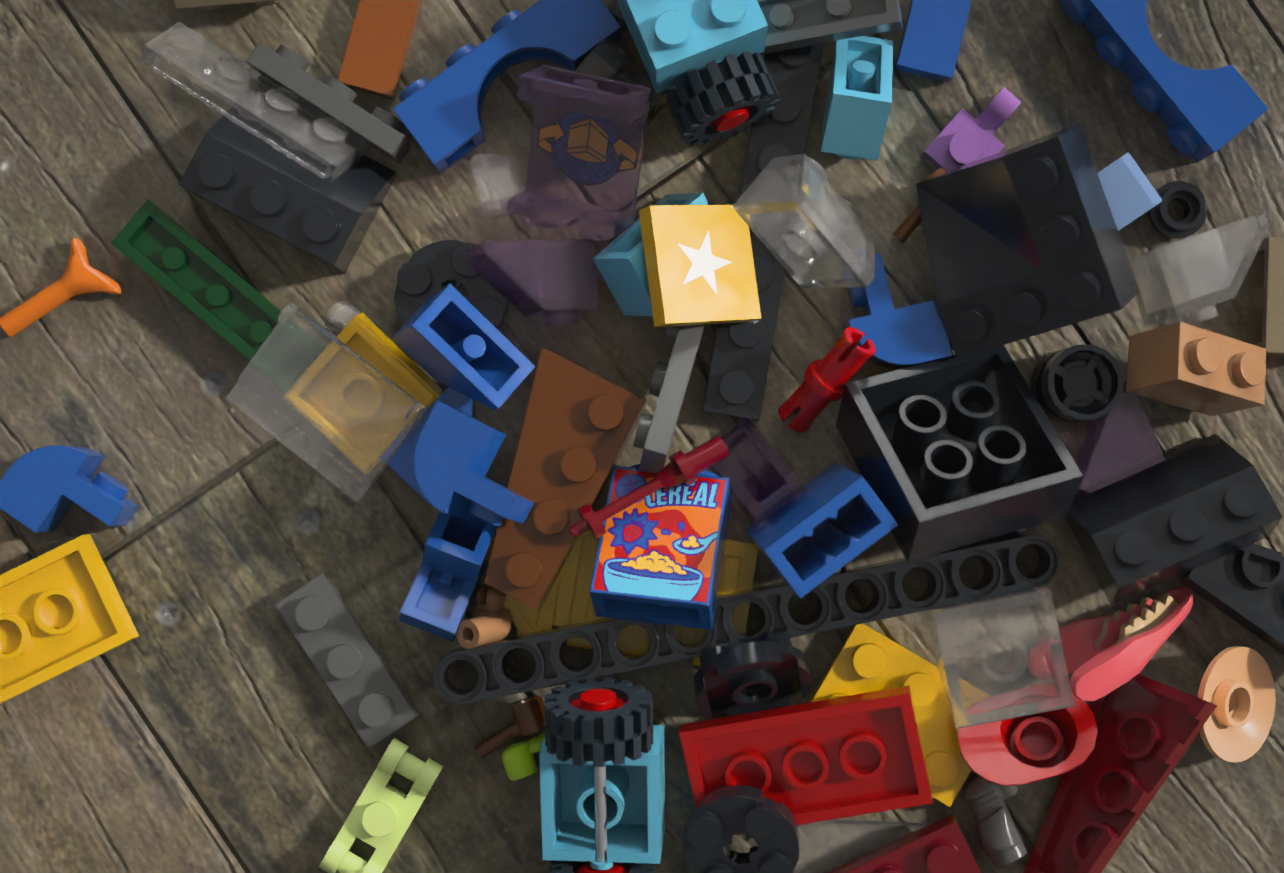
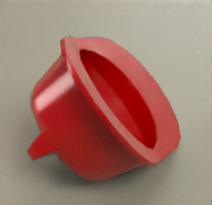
(1030, 745)

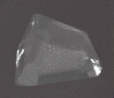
(497, 181)

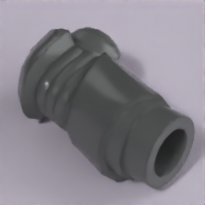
(993, 821)

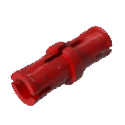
(826, 379)

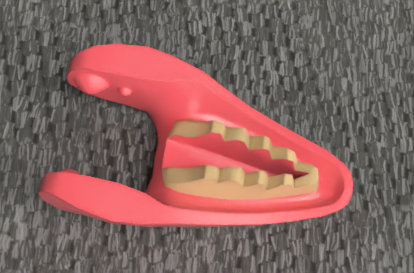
(1118, 646)

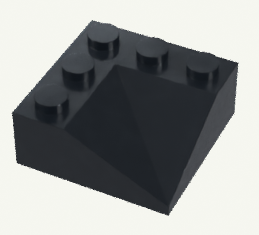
(1023, 244)
(957, 451)

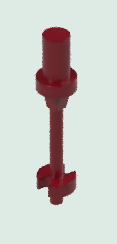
(679, 470)

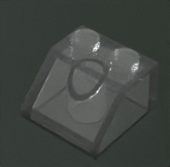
(808, 225)
(1197, 272)
(1000, 657)

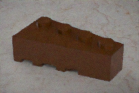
(562, 461)

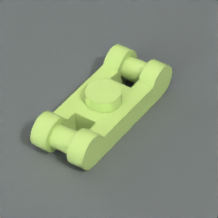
(382, 812)

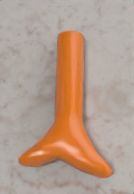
(76, 280)

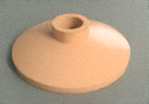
(1246, 700)

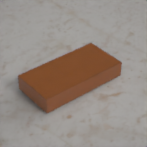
(379, 46)

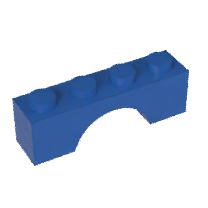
(1196, 104)
(448, 109)

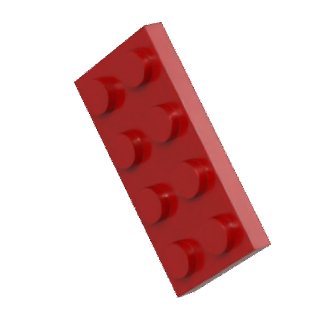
(816, 756)

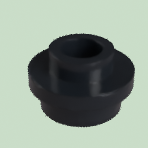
(1194, 210)

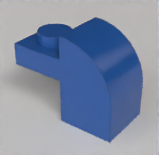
(901, 334)
(452, 468)
(52, 478)
(449, 573)

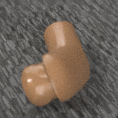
(489, 619)

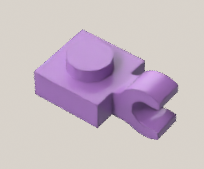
(970, 138)

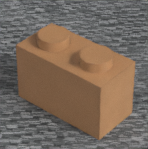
(1196, 369)

